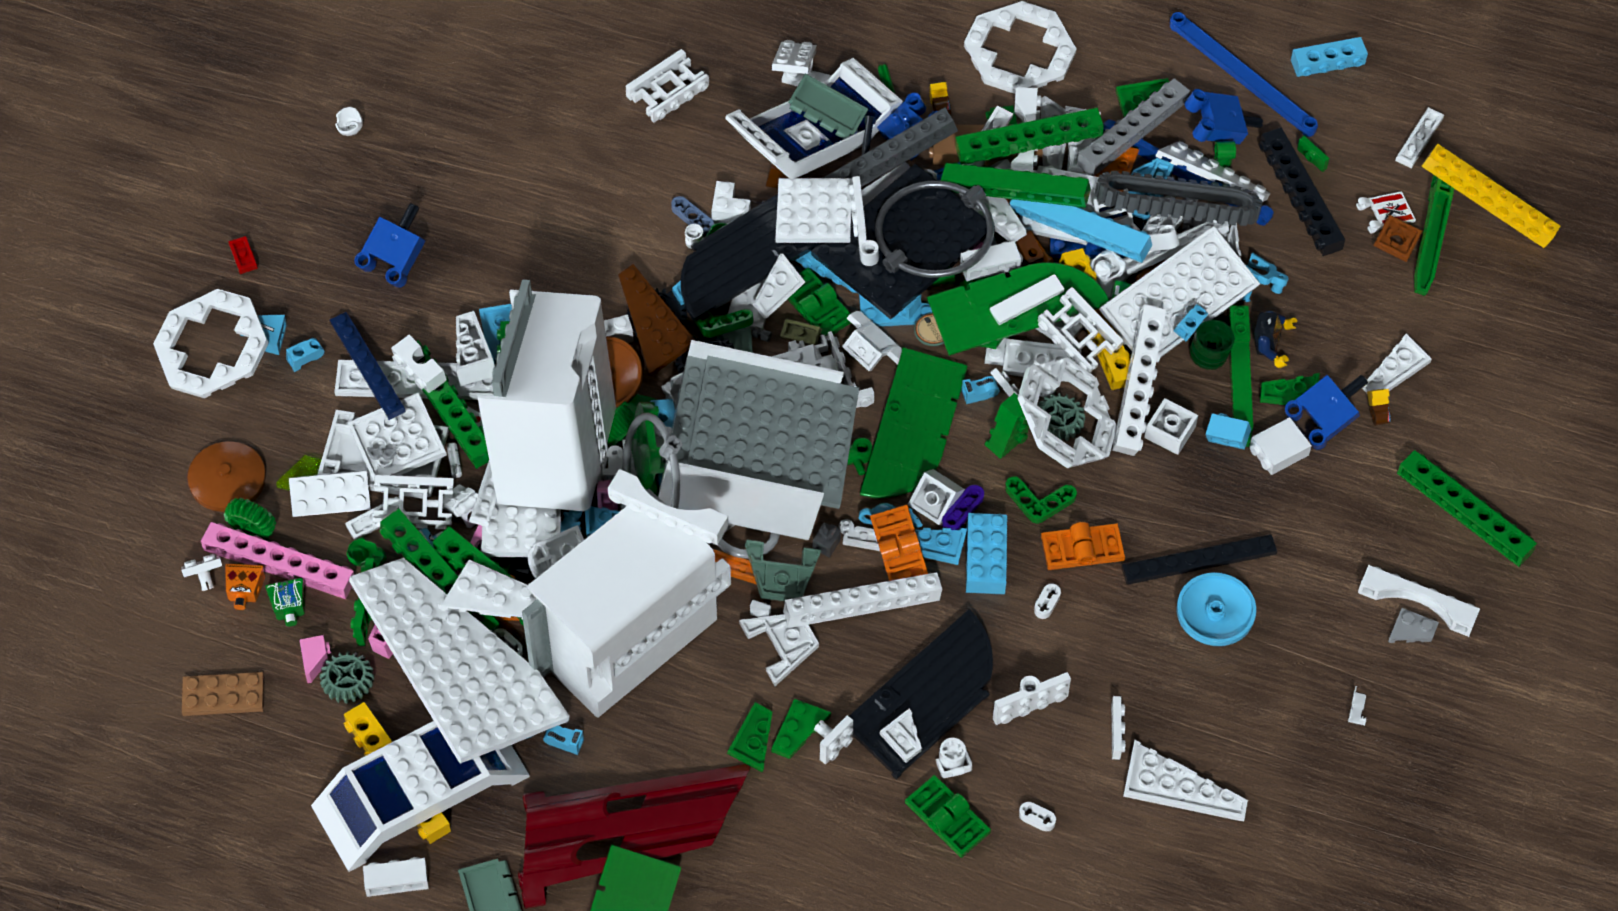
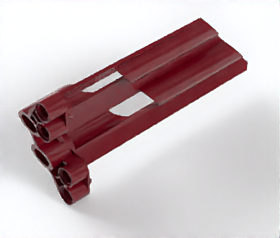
(674, 818)

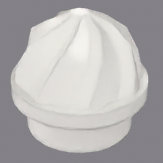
(1103, 269)

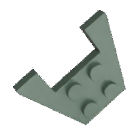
(778, 579)

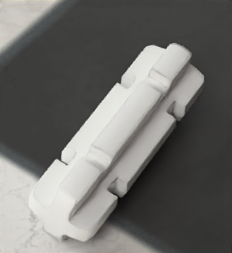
(454, 460)

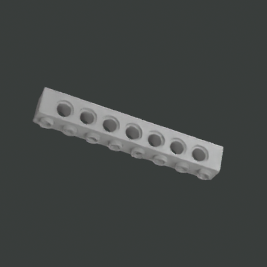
(1132, 127)

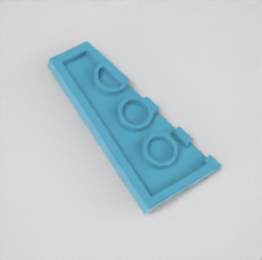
(880, 319)
(942, 544)

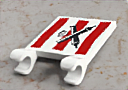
(1385, 205)

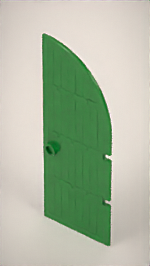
(966, 316)
(912, 423)
(635, 883)

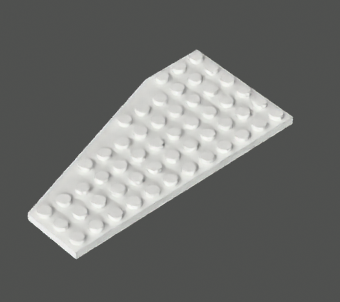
(459, 668)

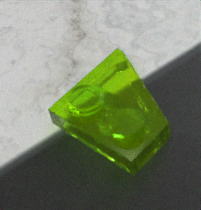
(304, 467)

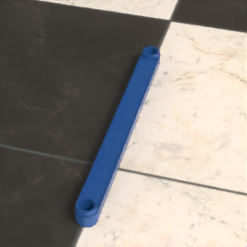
(1243, 74)
(1149, 152)

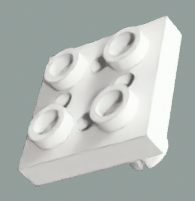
(202, 569)
(834, 738)

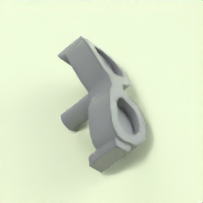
(375, 453)

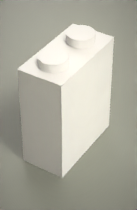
(1280, 446)

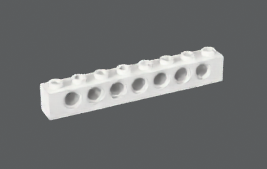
(1122, 441)
(862, 600)

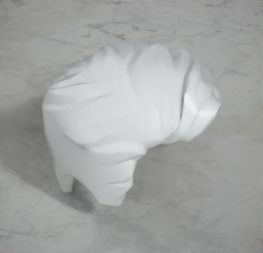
(1115, 261)

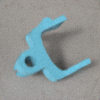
(1277, 278)

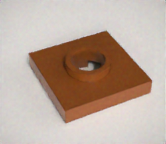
(1402, 229)

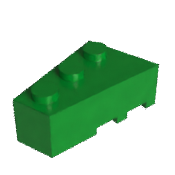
(1010, 428)

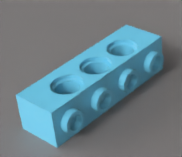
(1329, 57)

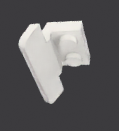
(869, 342)

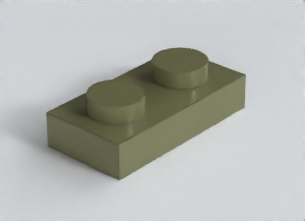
(800, 331)

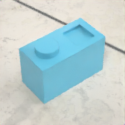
(1228, 431)

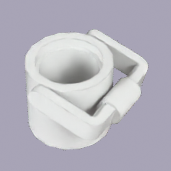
(952, 758)

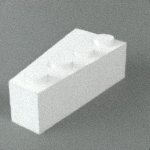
(472, 354)

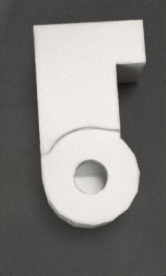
(615, 462)

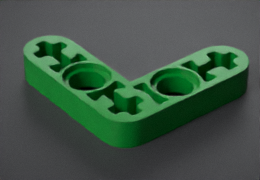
(737, 320)
(1039, 506)

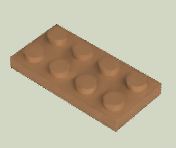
(222, 694)

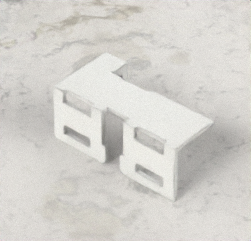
(1358, 705)

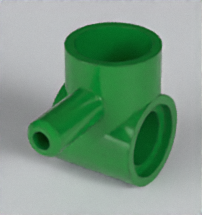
(1225, 152)
(858, 458)

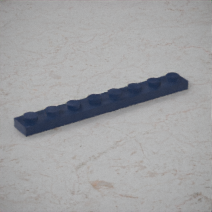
(367, 366)

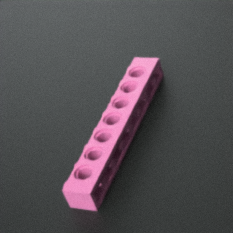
(283, 568)

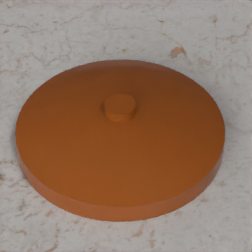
(625, 370)
(226, 473)

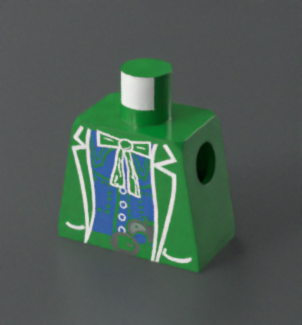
(287, 600)

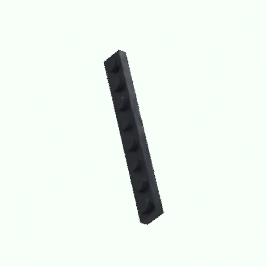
(1199, 559)

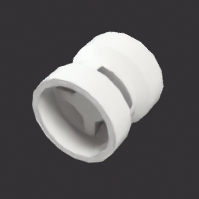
(693, 234)

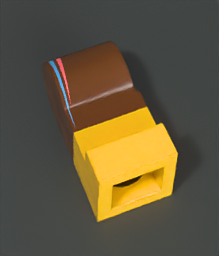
(939, 97)
(1379, 406)

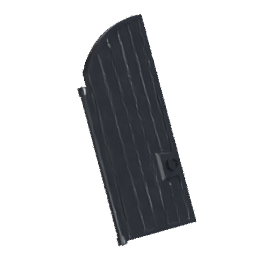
(734, 259)
(935, 685)

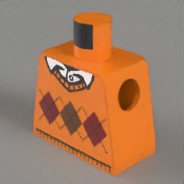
(243, 583)

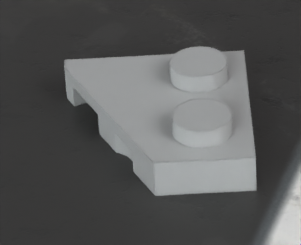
(1413, 628)

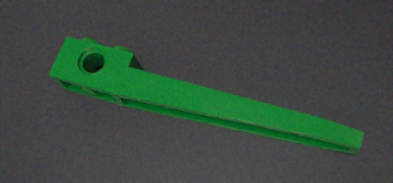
(1433, 234)
(1240, 366)

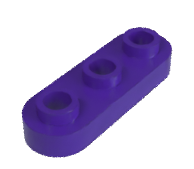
(965, 502)

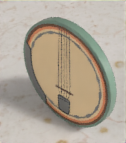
(927, 331)

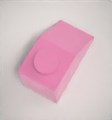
(603, 497)
(314, 655)

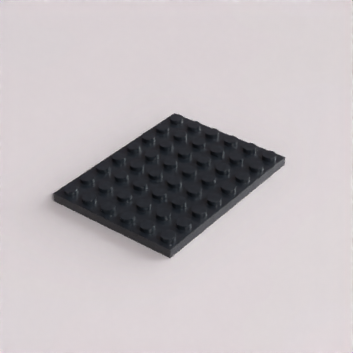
(925, 224)

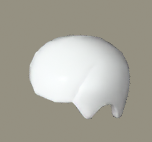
(349, 121)

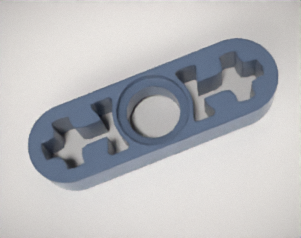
(690, 208)

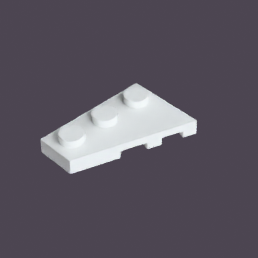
(778, 287)

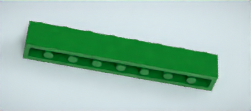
(1020, 184)

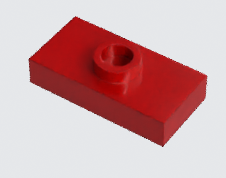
(242, 255)

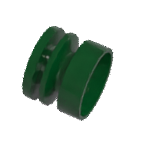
(1211, 344)

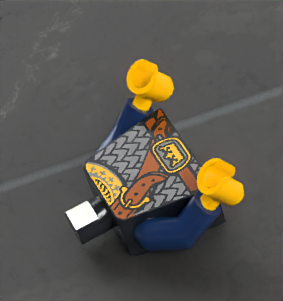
(1268, 335)

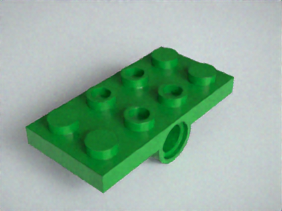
(819, 304)
(361, 621)
(948, 816)

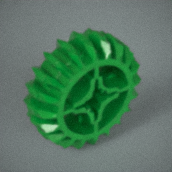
(249, 518)

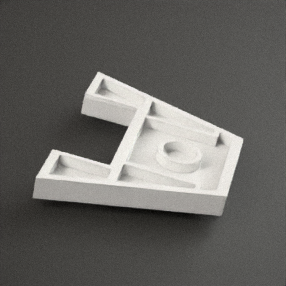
(791, 643)

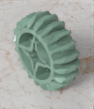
(1063, 411)
(347, 684)

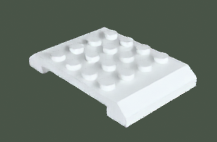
(344, 456)

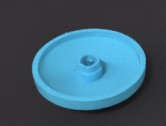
(1216, 609)

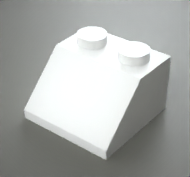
(935, 495)

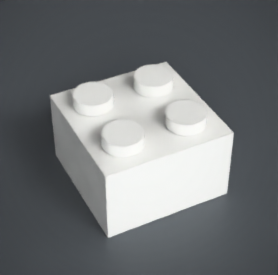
(1171, 426)

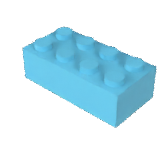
(986, 553)

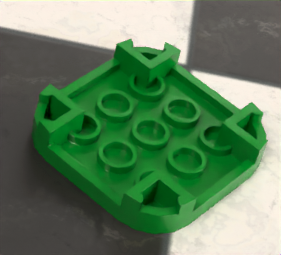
(644, 449)

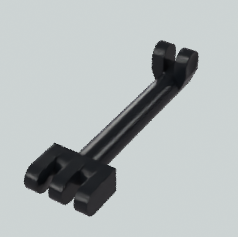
(869, 120)

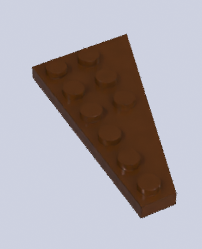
(657, 327)

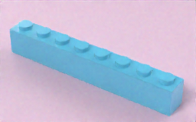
(1088, 227)

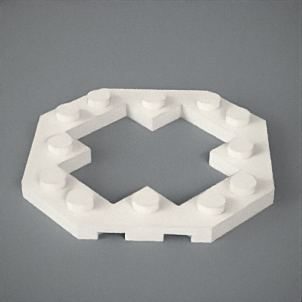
(1004, 18)
(198, 311)
(1038, 419)

